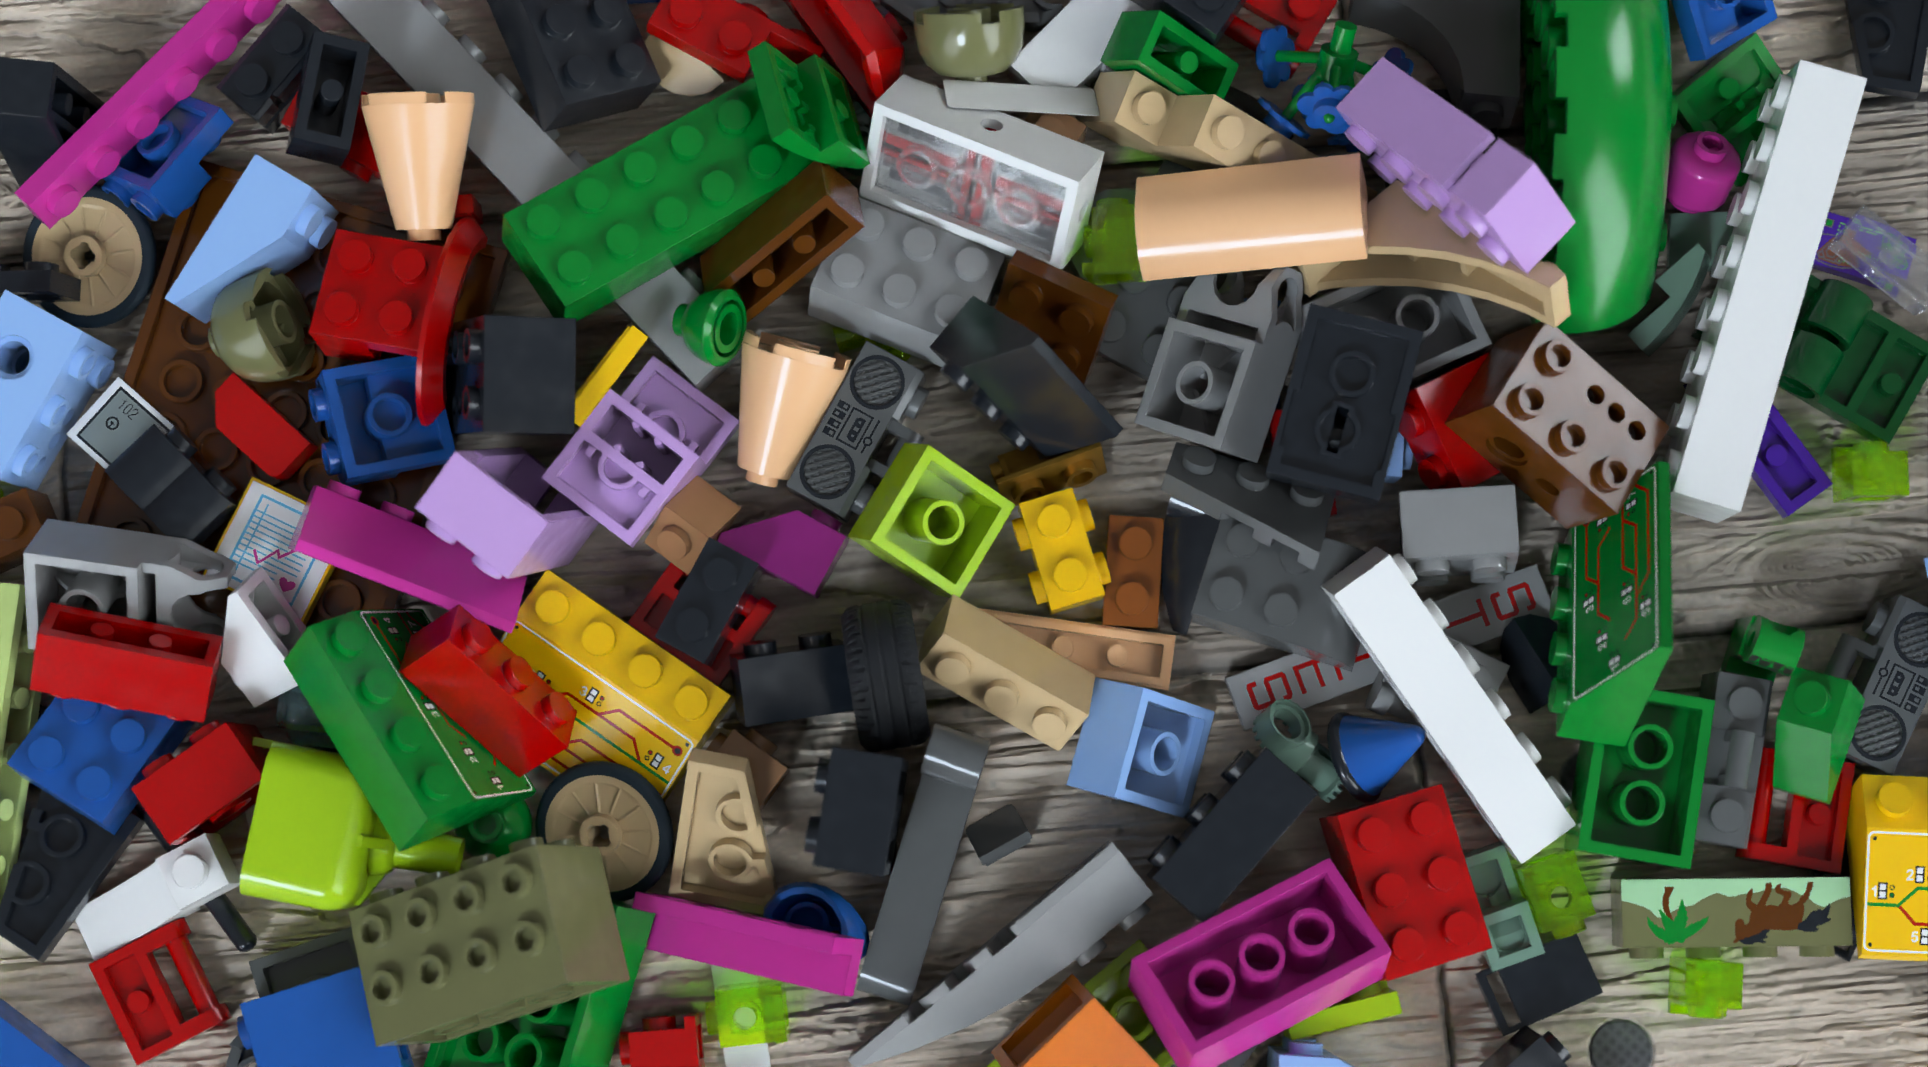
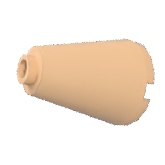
(420, 155)
(782, 402)

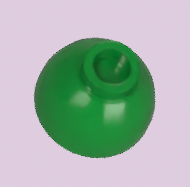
(712, 325)
(497, 830)

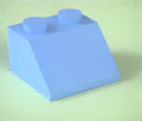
(1141, 747)

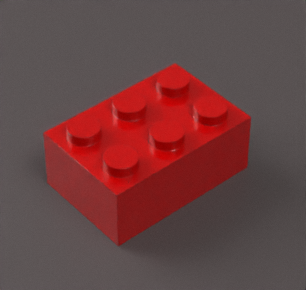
(1409, 878)

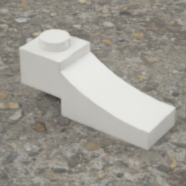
(158, 895)

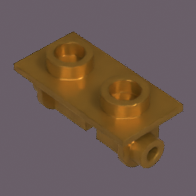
(1026, 477)

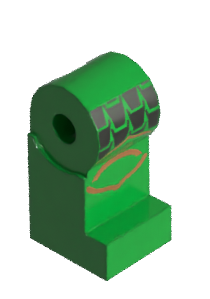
(1763, 648)

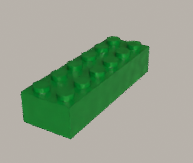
(649, 205)

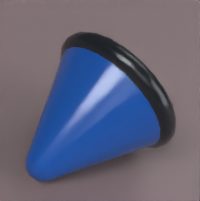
(1370, 752)

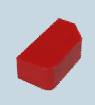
(260, 429)

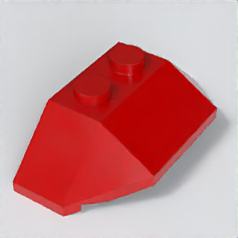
(856, 42)

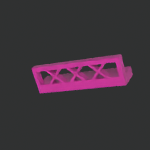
(752, 943)

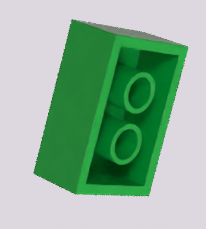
(1646, 795)

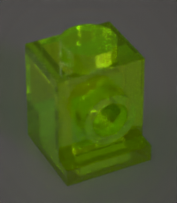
(1111, 243)
(1869, 473)
(1540, 878)
(1704, 987)
(767, 1001)

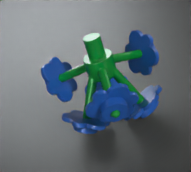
(1323, 88)

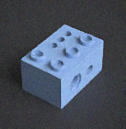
(44, 386)

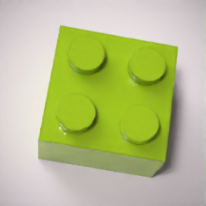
(931, 520)

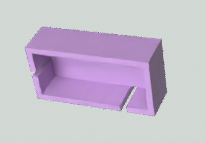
(1443, 165)
(490, 507)

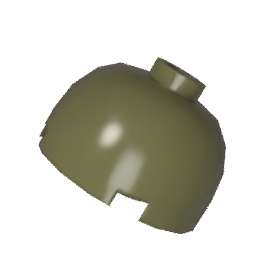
(970, 39)
(260, 328)

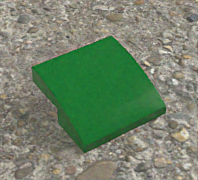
(1728, 95)
(808, 108)

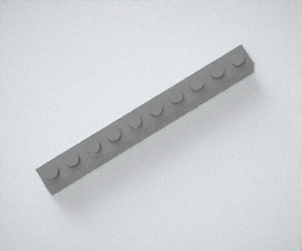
(513, 145)

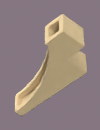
(1185, 129)
(1421, 251)

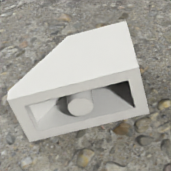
(258, 638)

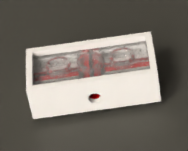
(980, 173)

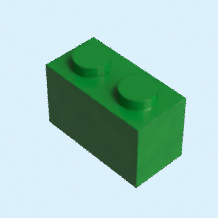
(1168, 54)

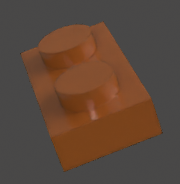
(1134, 570)

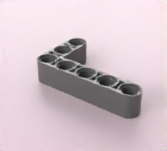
(923, 863)

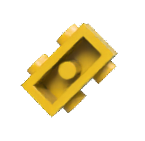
(1063, 559)

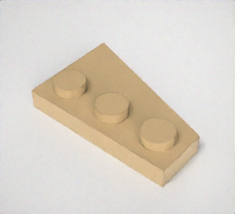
(721, 836)

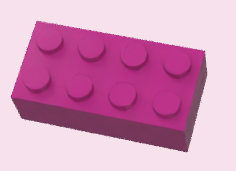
(1258, 967)

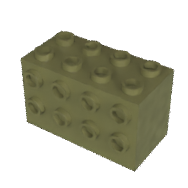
(487, 942)

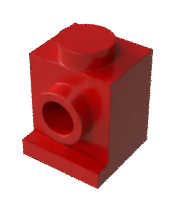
(664, 1043)

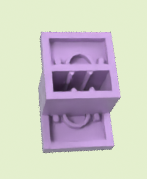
(640, 450)

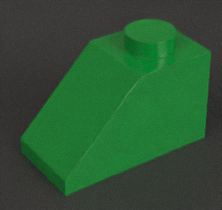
(1814, 733)

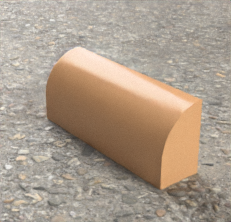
(1251, 217)

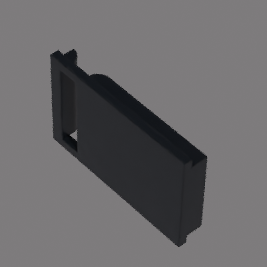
(1543, 983)

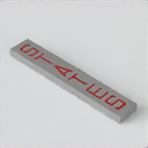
(1472, 617)

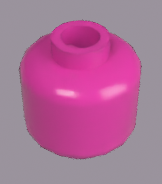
(1701, 171)

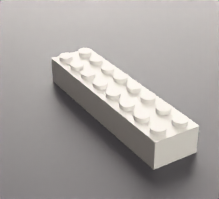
(1758, 288)

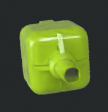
(320, 838)

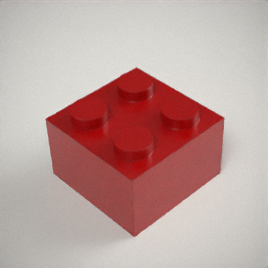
(205, 783)

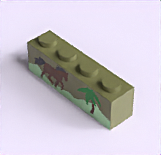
(1731, 913)

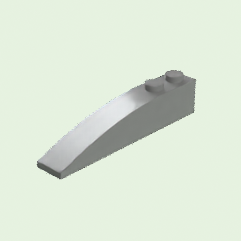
(1029, 950)

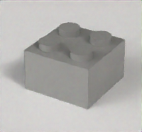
(1459, 533)

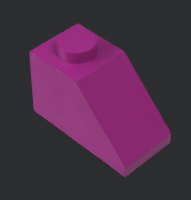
(792, 547)

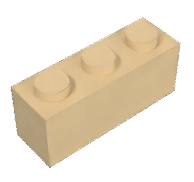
(1006, 673)

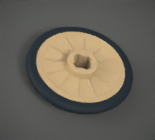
(122, 263)
(625, 803)

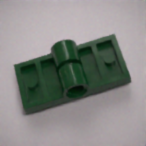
(1852, 360)

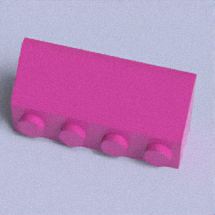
(402, 555)

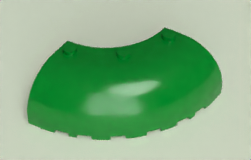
(1602, 139)

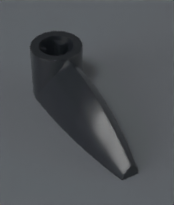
(1185, 552)

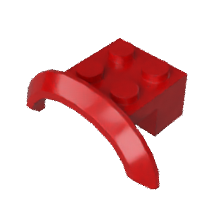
(396, 301)

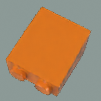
(1071, 1032)

